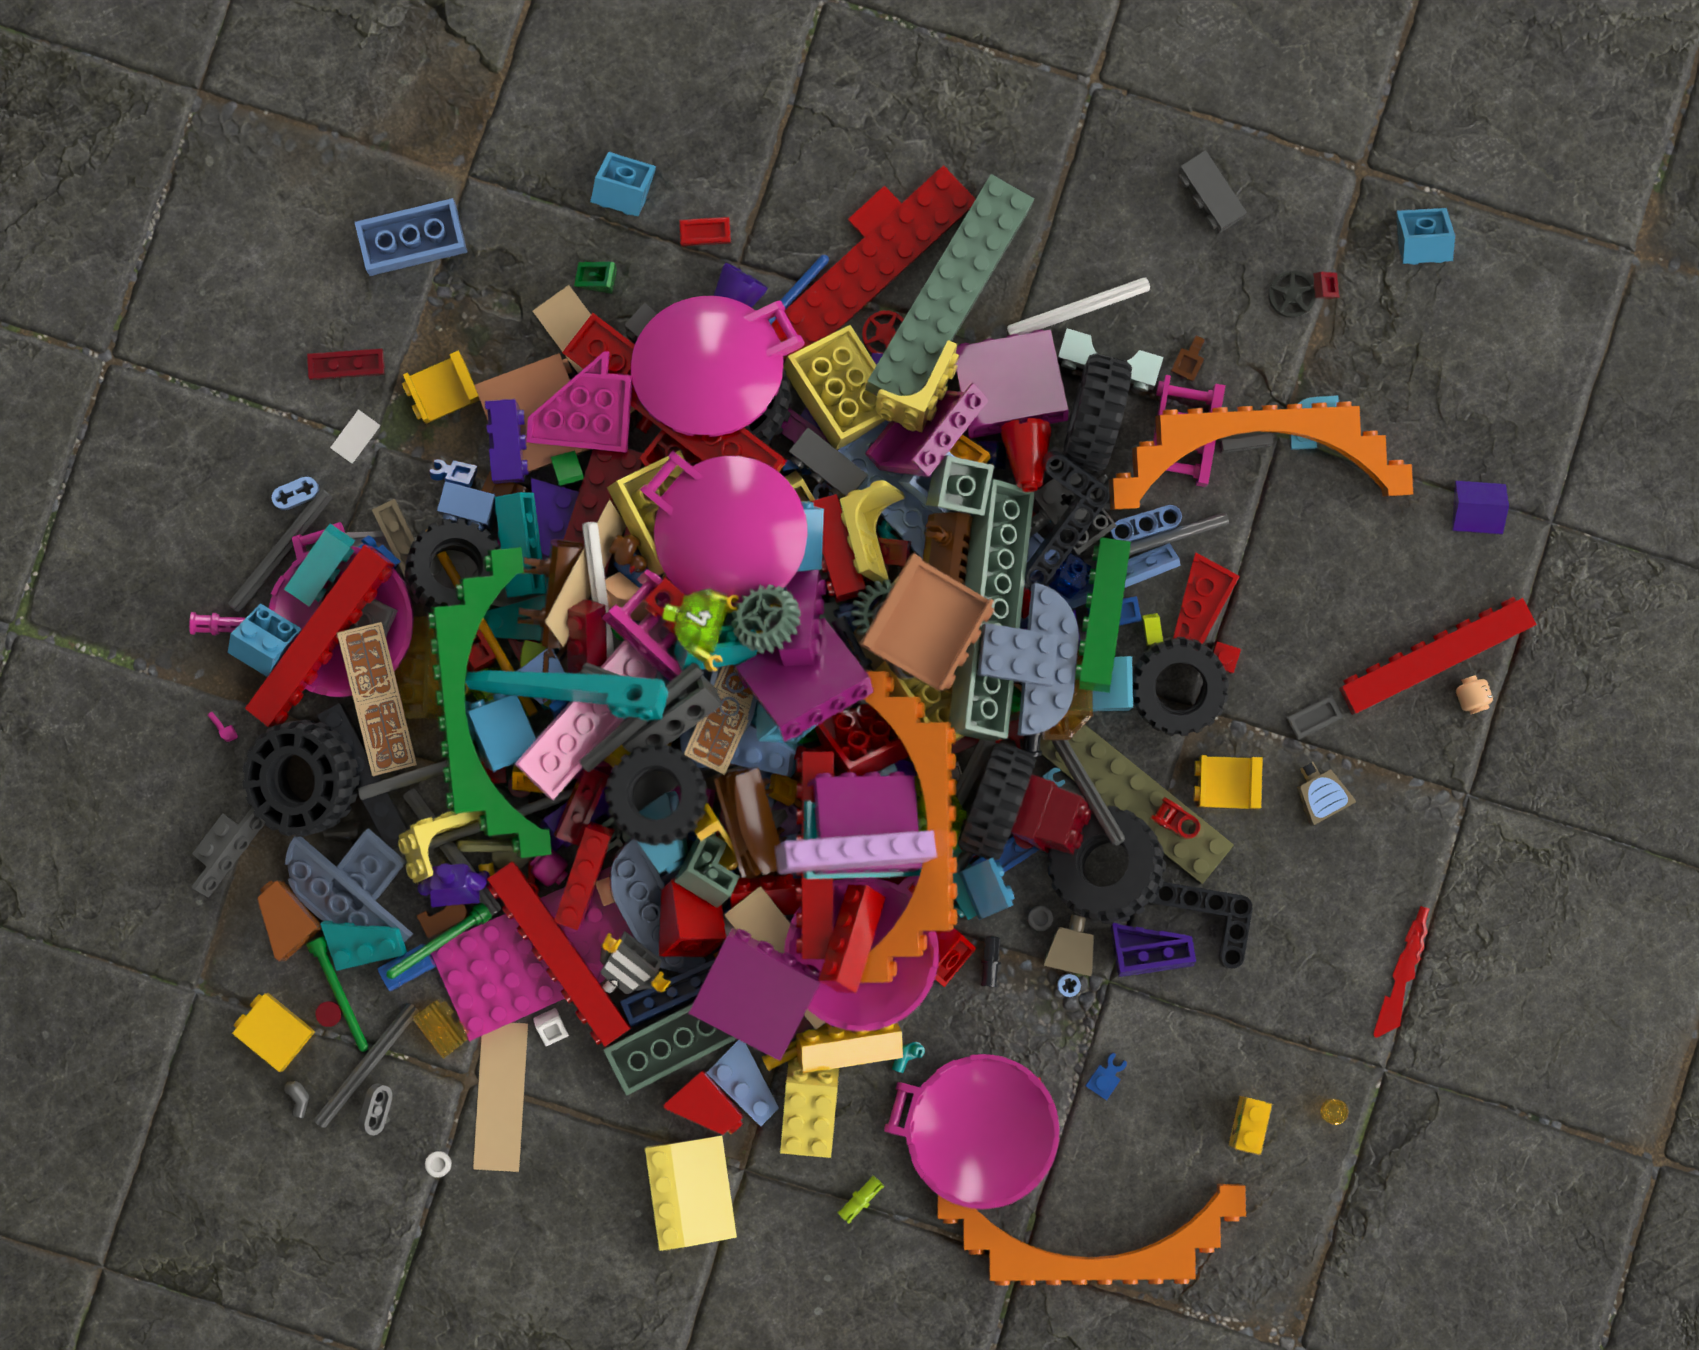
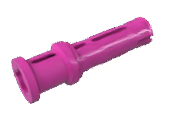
(213, 623)

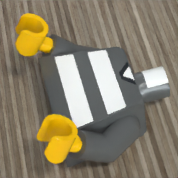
(629, 966)

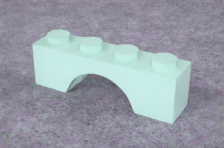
(1078, 346)

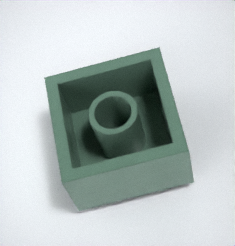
(960, 485)

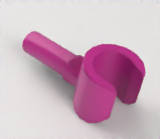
(227, 733)

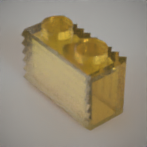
(441, 1028)

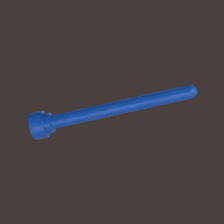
(803, 282)

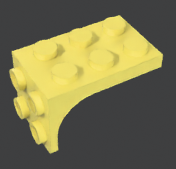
(921, 407)
(860, 516)
(416, 840)
(809, 1111)

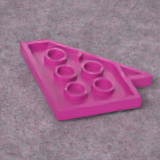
(587, 411)

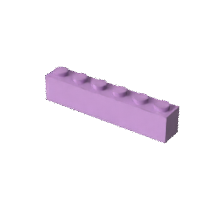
(855, 852)

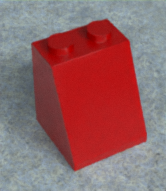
(688, 923)
(953, 953)
(706, 1105)

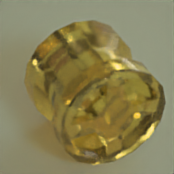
(1338, 1109)

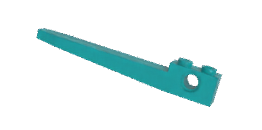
(610, 690)

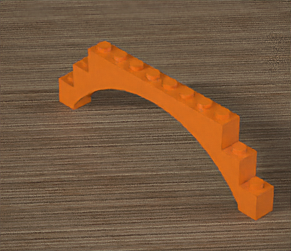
(1330, 426)
(933, 898)
(1165, 1259)

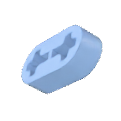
(293, 487)

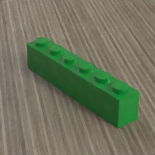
(1104, 615)

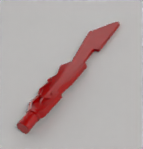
(1404, 971)

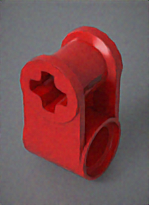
(1175, 819)

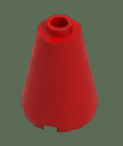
(1026, 448)

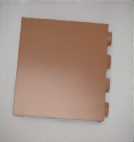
(531, 389)
(927, 624)

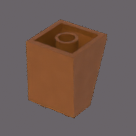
(286, 919)

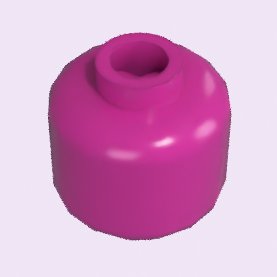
(549, 868)

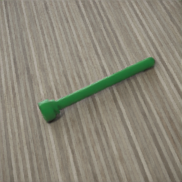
(478, 915)
(319, 949)

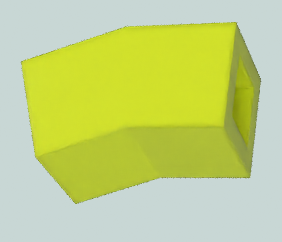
(1152, 629)

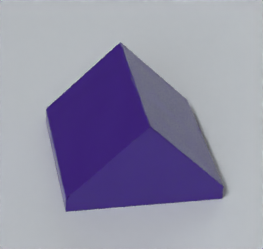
(1480, 507)

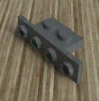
(222, 849)

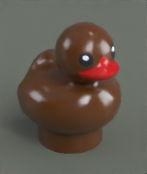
(623, 551)

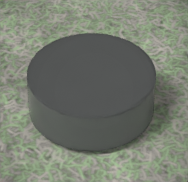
(1040, 918)

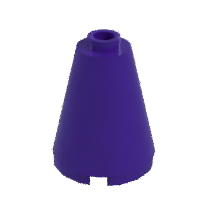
(739, 286)

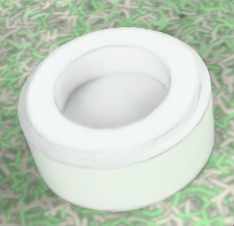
(438, 1164)

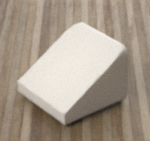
(550, 1027)

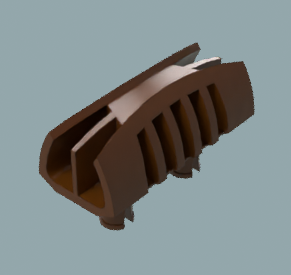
(948, 543)
(556, 569)
(749, 820)

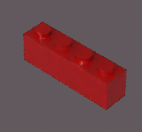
(837, 554)
(584, 875)
(852, 938)

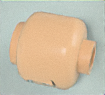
(1474, 695)

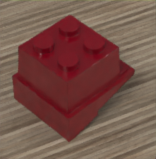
(1051, 817)

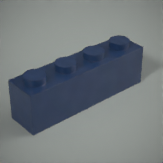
(652, 1003)

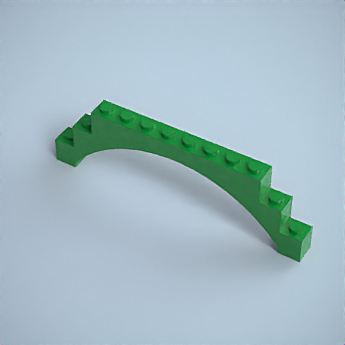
(453, 636)

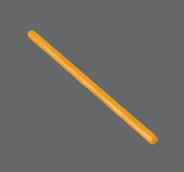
(486, 631)

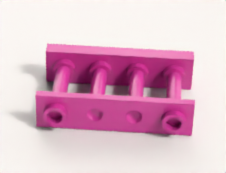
(1214, 399)
(638, 635)

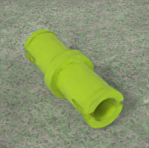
(861, 1199)

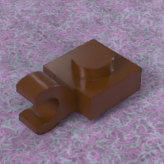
(1188, 362)

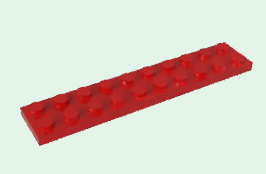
(878, 259)
(599, 337)

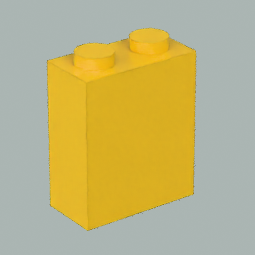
(272, 1031)

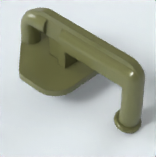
(499, 846)

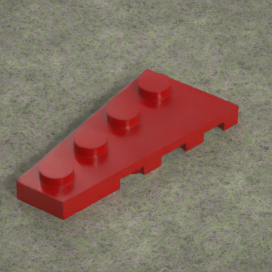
(1203, 598)

